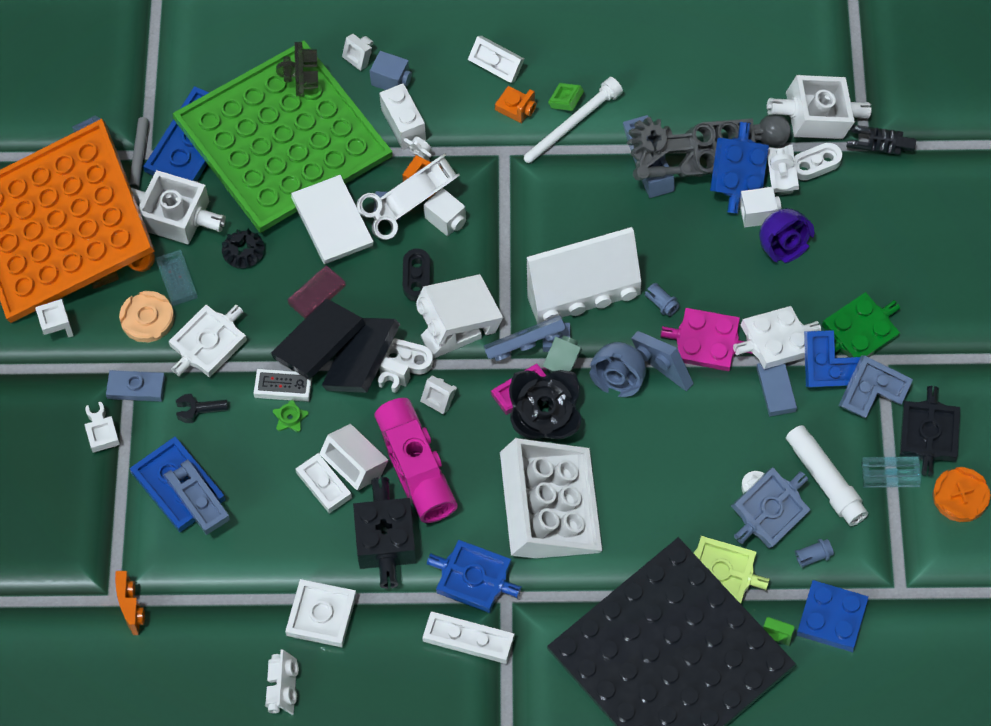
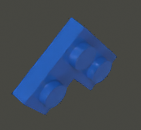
(820, 361)

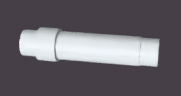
(842, 496)

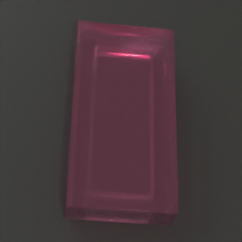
(315, 291)

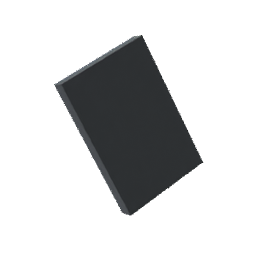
(317, 338)
(361, 356)

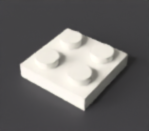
(321, 613)

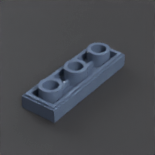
(525, 338)

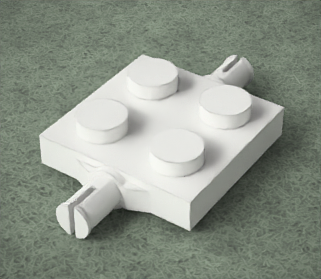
(775, 337)
(207, 340)

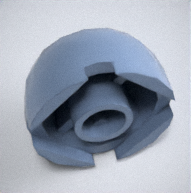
(618, 368)

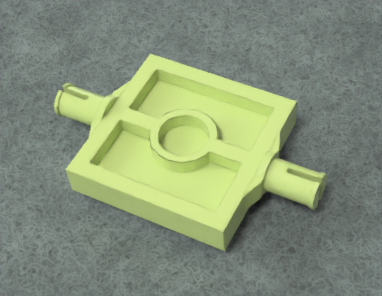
(730, 566)

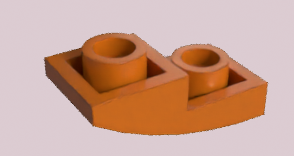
(129, 605)

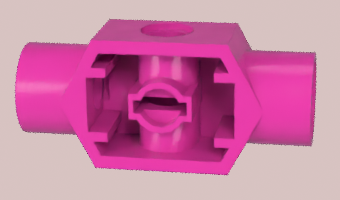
(414, 461)

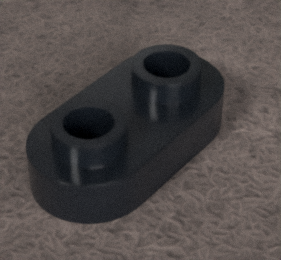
(415, 276)

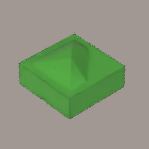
(566, 96)
(779, 630)

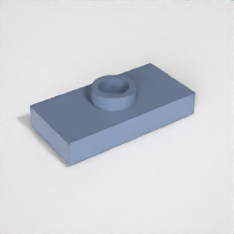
(135, 385)

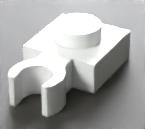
(101, 430)

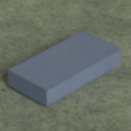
(776, 390)

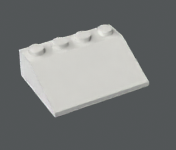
(583, 276)
(549, 499)

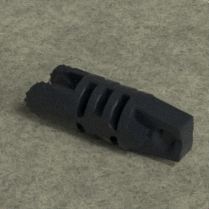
(881, 140)

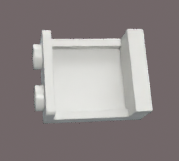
(458, 307)

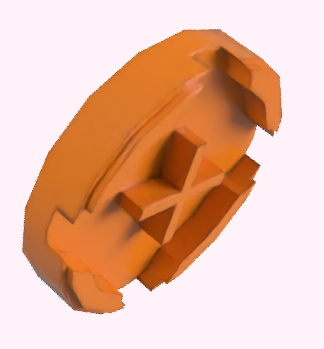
(961, 494)

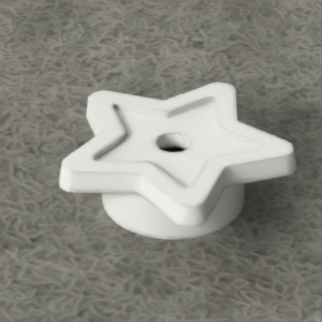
(419, 147)

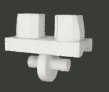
(782, 170)

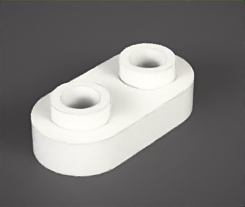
(814, 161)
(409, 353)

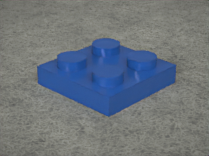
(832, 616)

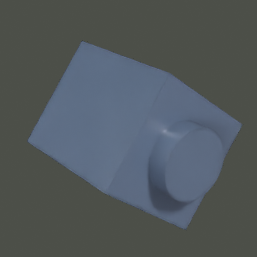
(389, 71)

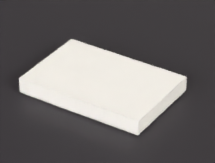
(332, 219)

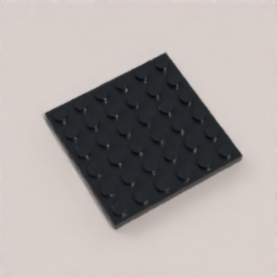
(671, 648)

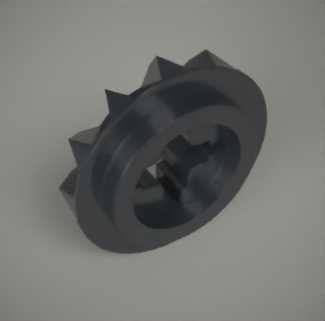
(249, 256)

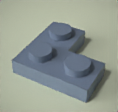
(873, 379)

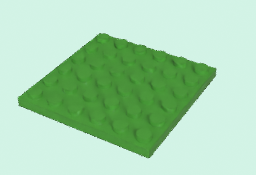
(274, 143)

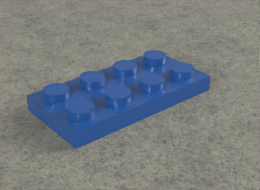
(175, 151)

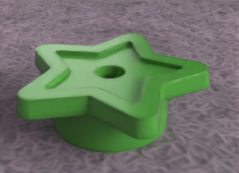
(293, 410)

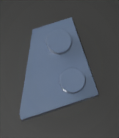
(663, 358)

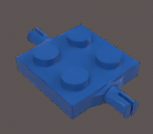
(738, 166)
(473, 576)

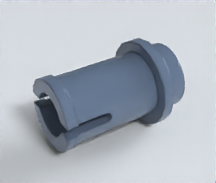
(667, 304)
(814, 553)

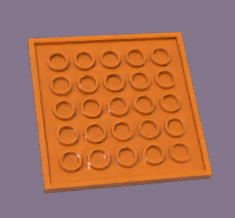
(66, 220)

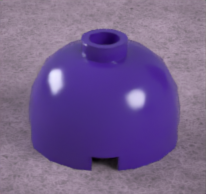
(785, 235)

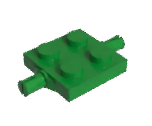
(862, 327)

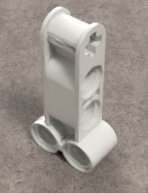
(407, 195)

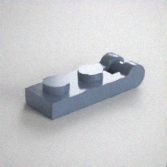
(197, 497)

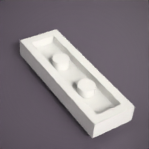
(468, 637)

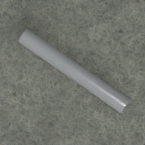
(138, 153)

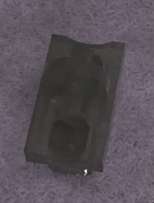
(289, 69)

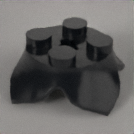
(558, 390)

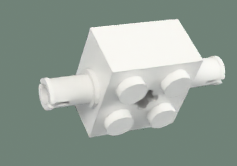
(819, 107)
(176, 207)

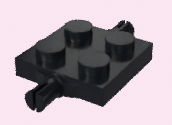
(930, 431)

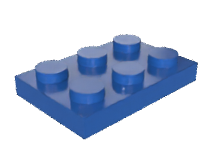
(150, 476)

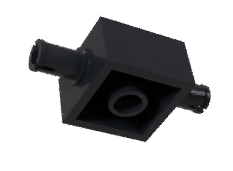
(379, 517)

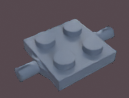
(770, 507)

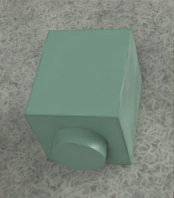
(562, 355)

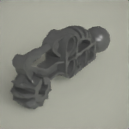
(772, 131)

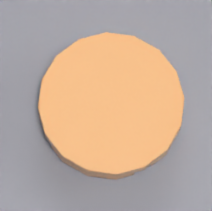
(146, 316)

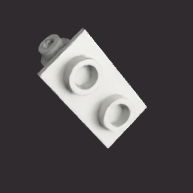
(283, 670)

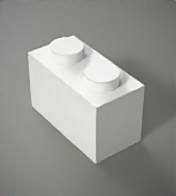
(402, 114)
(353, 456)

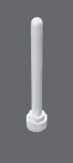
(609, 90)

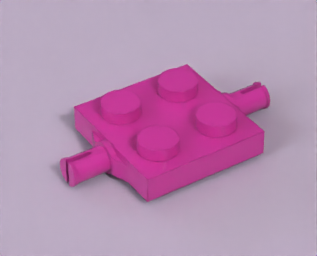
(706, 338)

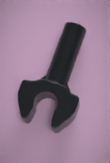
(197, 407)

